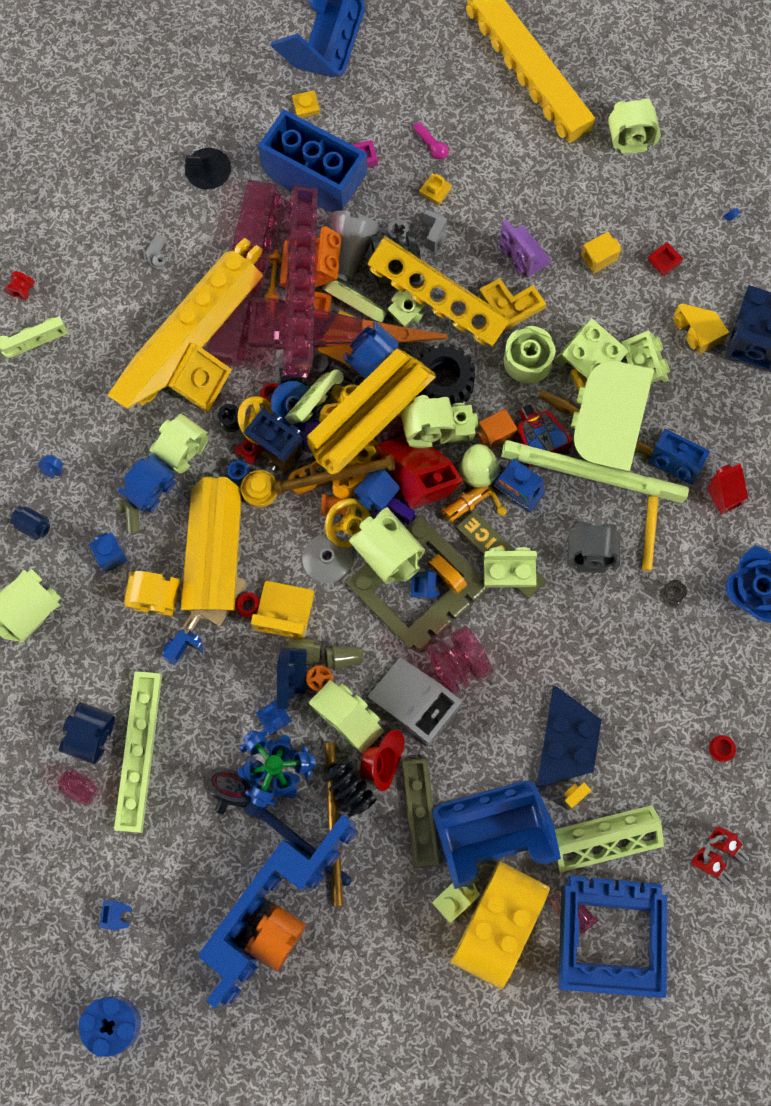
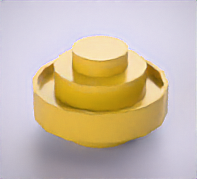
(259, 488)

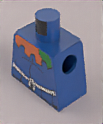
(519, 485)

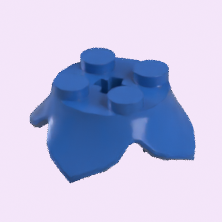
(741, 585)

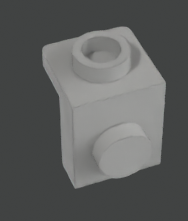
(437, 234)

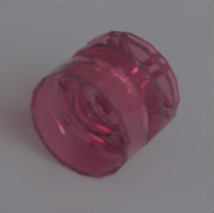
(461, 659)

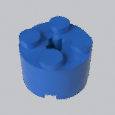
(370, 349)
(147, 482)
(96, 1018)

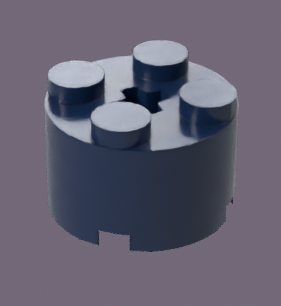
(87, 733)

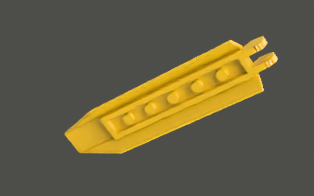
(191, 322)

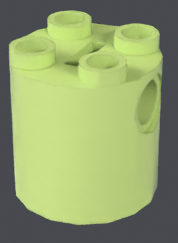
(388, 547)
(25, 606)

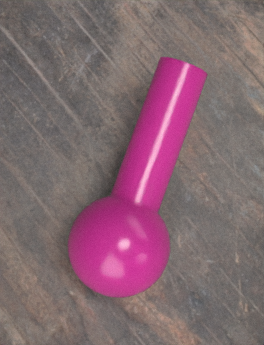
(438, 149)

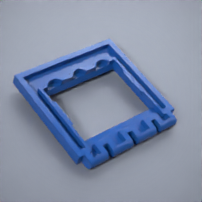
(604, 977)

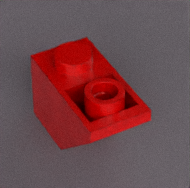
(728, 488)

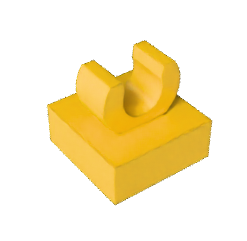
(435, 189)

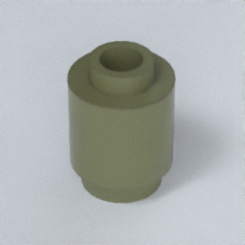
(312, 647)

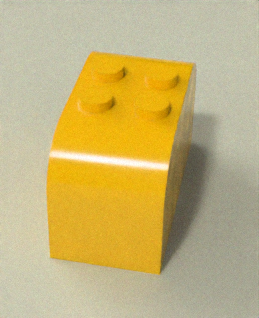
(500, 925)

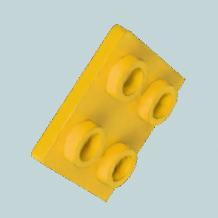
(283, 610)

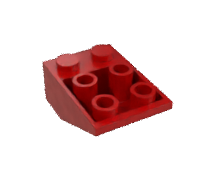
(420, 472)

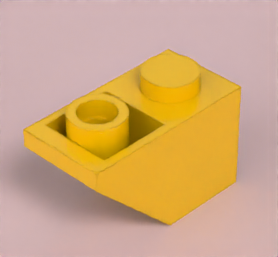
(705, 327)

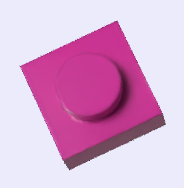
(368, 147)

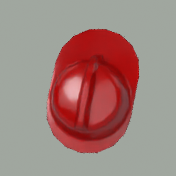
(381, 761)

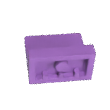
(523, 249)

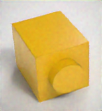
(601, 252)

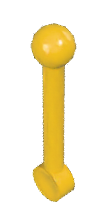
(501, 510)

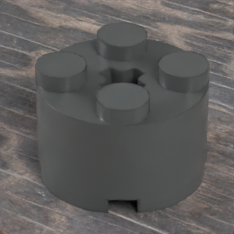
(594, 547)

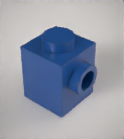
(376, 490)
(108, 551)

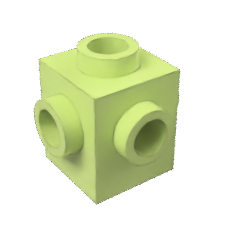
(402, 315)
(465, 422)

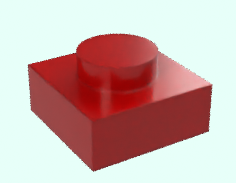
(665, 259)

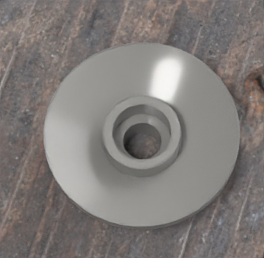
(326, 570)

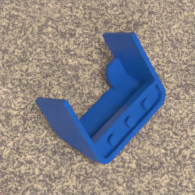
(329, 41)

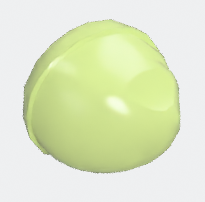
(479, 466)

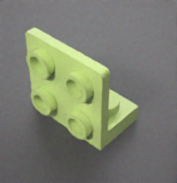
(590, 348)

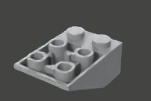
(415, 700)

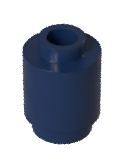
(30, 522)

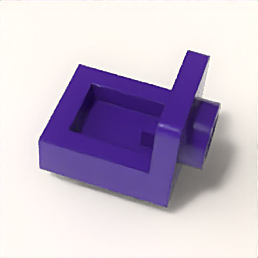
(400, 509)

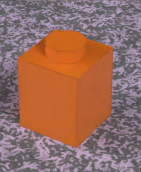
(496, 429)

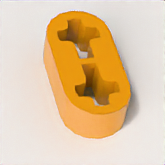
(344, 487)
(447, 573)

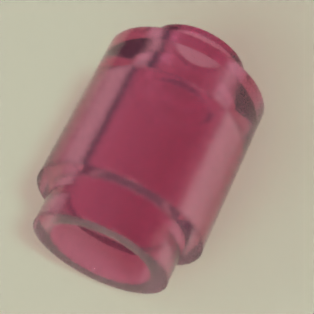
(77, 787)

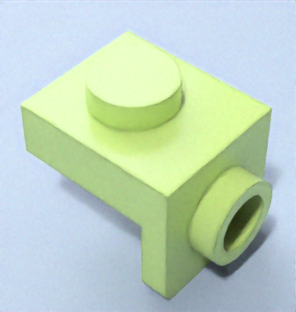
(455, 901)

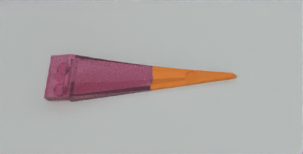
(329, 328)

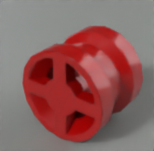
(19, 285)

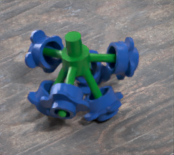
(280, 751)

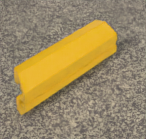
(368, 410)
(212, 545)

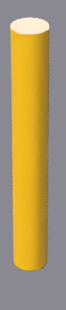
(650, 530)

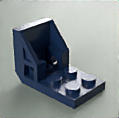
(752, 331)

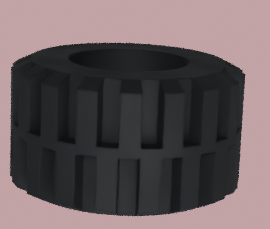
(453, 360)

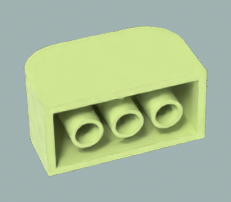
(611, 413)

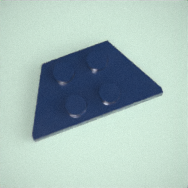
(568, 740)

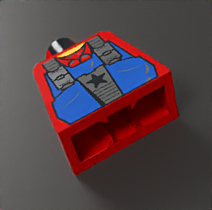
(542, 431)

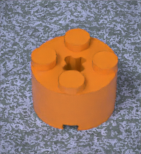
(275, 937)

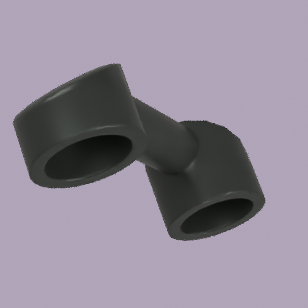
(323, 363)

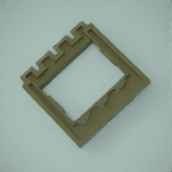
(435, 618)

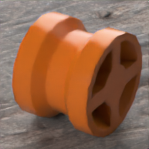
(318, 675)

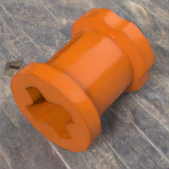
(328, 501)

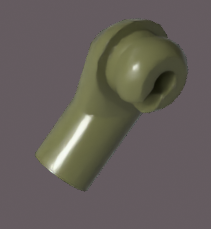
(132, 515)

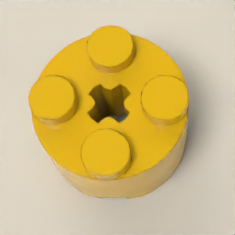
(151, 593)

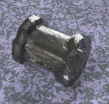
(678, 588)

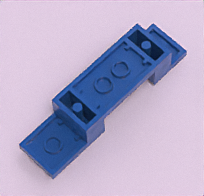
(227, 954)

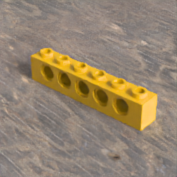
(485, 333)

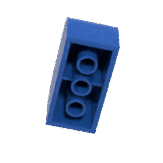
(311, 157)

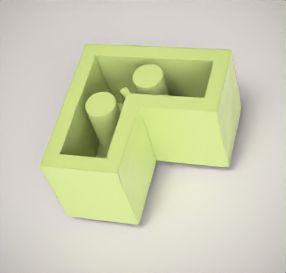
(347, 715)

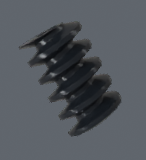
(349, 786)

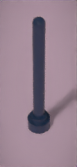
(262, 812)

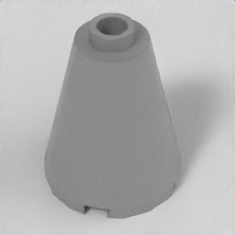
(355, 241)

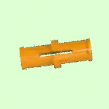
(465, 503)

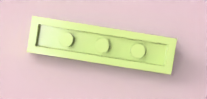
(607, 833)

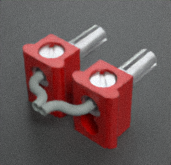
(711, 862)

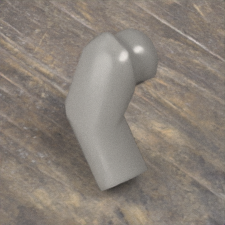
(154, 252)

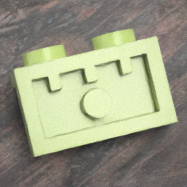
(645, 352)
(509, 568)

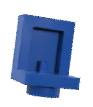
(175, 647)

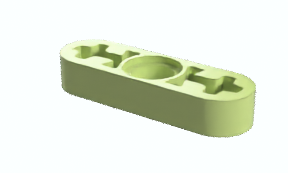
(356, 300)

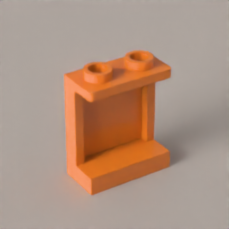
(327, 258)

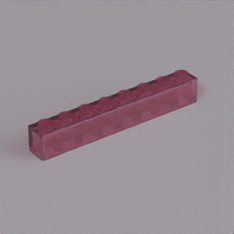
(253, 224)

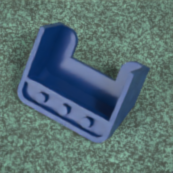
(494, 827)

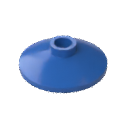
(290, 393)

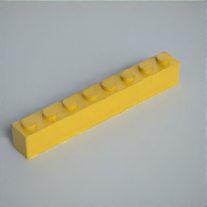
(532, 67)

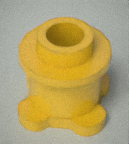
(367, 454)

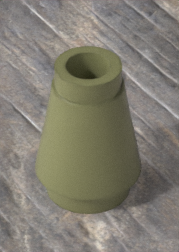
(342, 656)

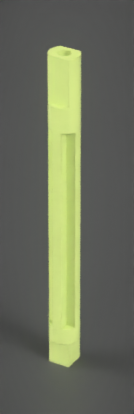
(595, 472)

